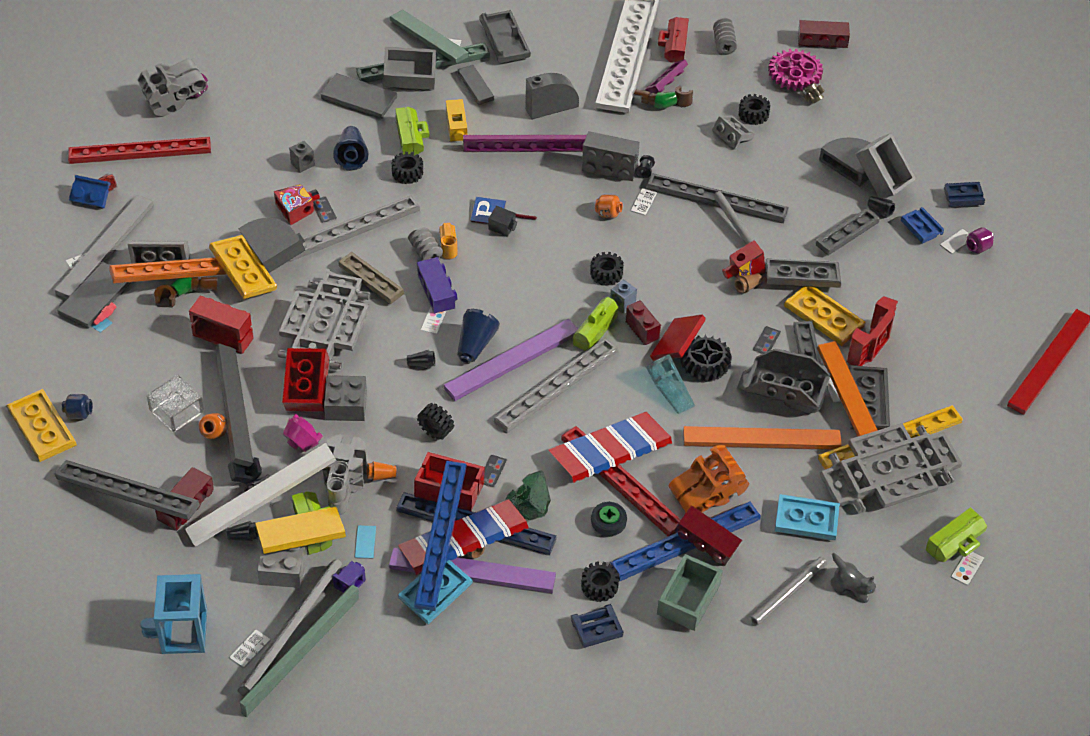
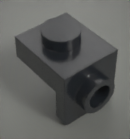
(245, 474)

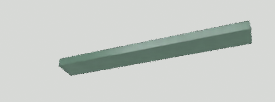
(376, 71)
(299, 650)

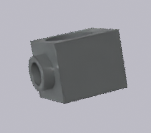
(302, 156)

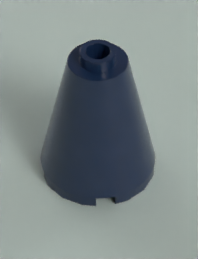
(351, 149)
(475, 334)

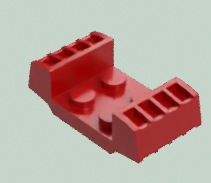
(866, 346)

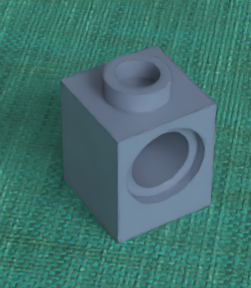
(623, 295)

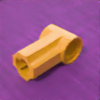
(448, 241)

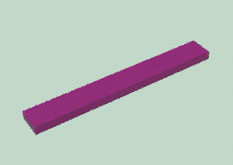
(522, 143)

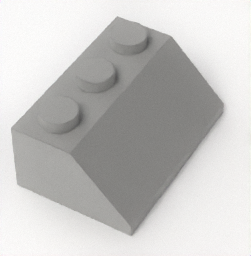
(158, 251)

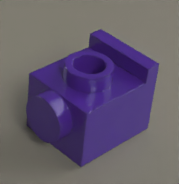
(349, 575)

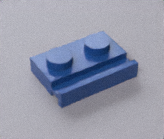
(89, 191)
(922, 225)

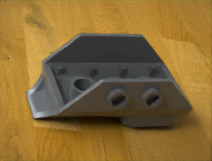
(787, 378)

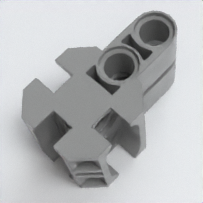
(171, 85)
(346, 473)

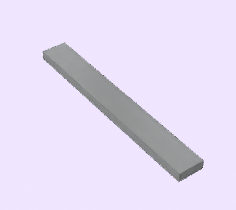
(358, 225)
(105, 245)
(555, 385)
(289, 627)

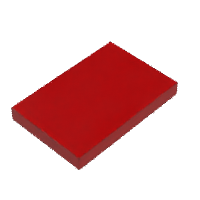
(678, 337)

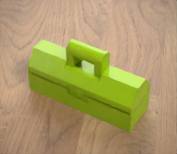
(408, 131)
(596, 324)
(307, 503)
(955, 534)

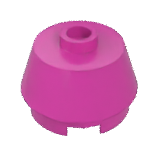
(301, 434)

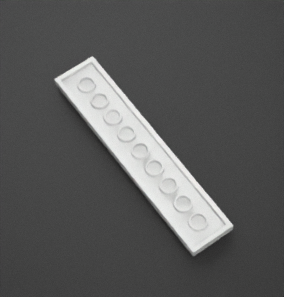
(626, 55)

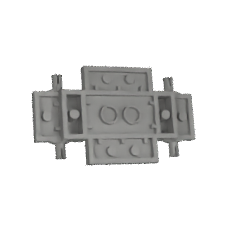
(327, 316)
(890, 466)

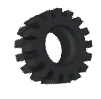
(754, 102)
(407, 160)
(605, 276)
(435, 421)
(600, 591)

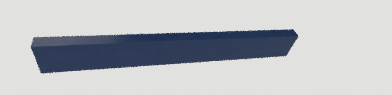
(527, 538)

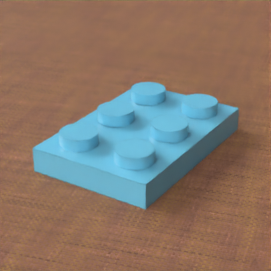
(807, 517)
(452, 586)

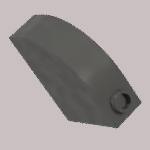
(549, 95)
(841, 157)
(272, 241)

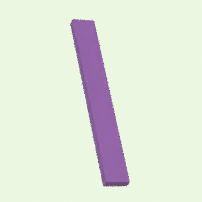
(510, 360)
(490, 573)

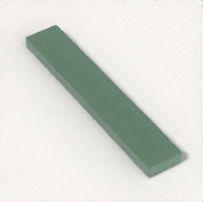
(429, 36)

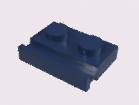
(964, 194)

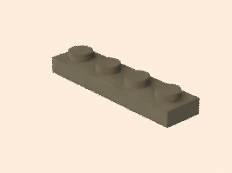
(371, 277)

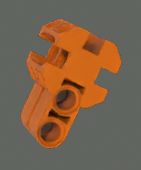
(703, 486)

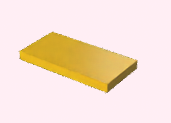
(243, 266)
(824, 313)
(41, 425)
(300, 530)

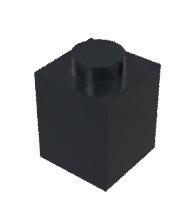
(502, 221)

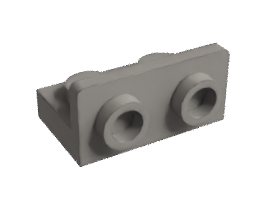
(732, 130)

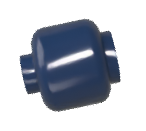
(77, 406)

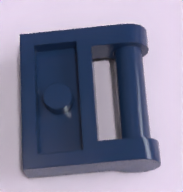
(599, 630)

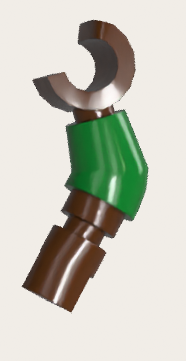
(666, 99)
(182, 286)

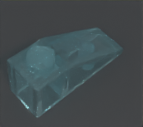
(670, 383)

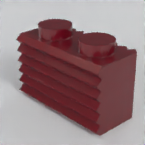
(642, 322)

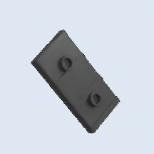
(505, 36)

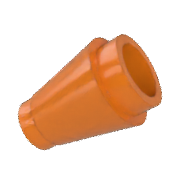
(380, 471)

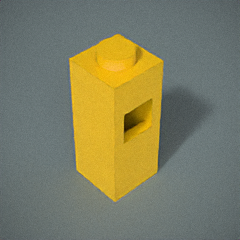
(456, 119)

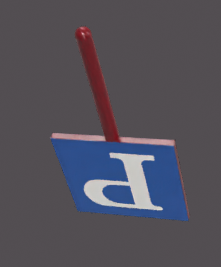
(484, 206)

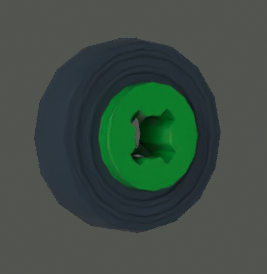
(601, 518)

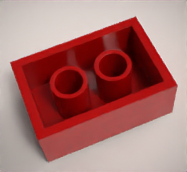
(305, 379)

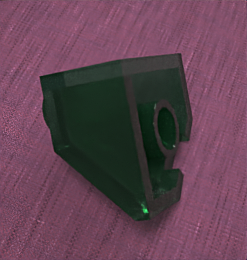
(531, 497)

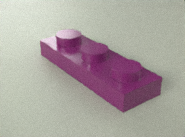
(667, 77)

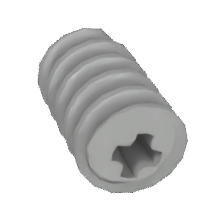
(724, 36)
(425, 244)

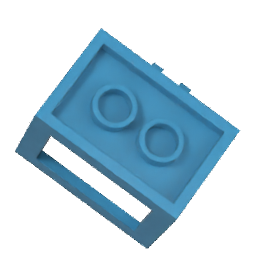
(177, 600)

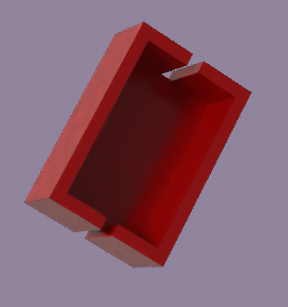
(221, 324)
(430, 475)

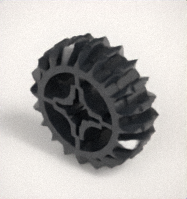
(707, 358)

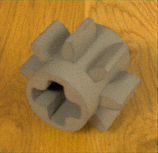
(813, 93)

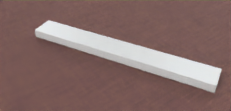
(260, 494)

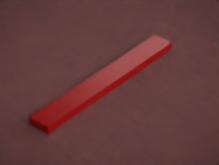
(139, 150)
(1049, 362)
(634, 492)

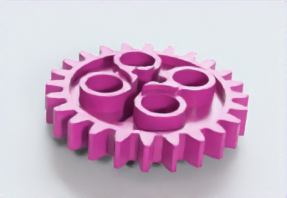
(795, 69)

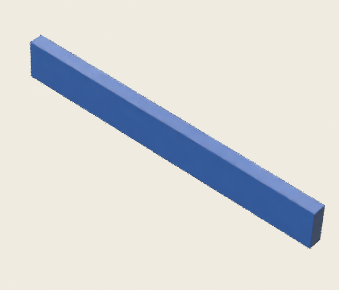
(440, 536)
(674, 545)

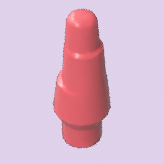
(105, 313)

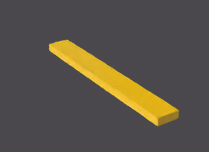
(932, 423)

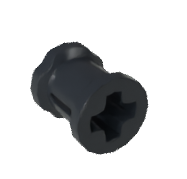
(645, 166)

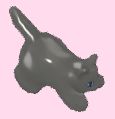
(850, 578)

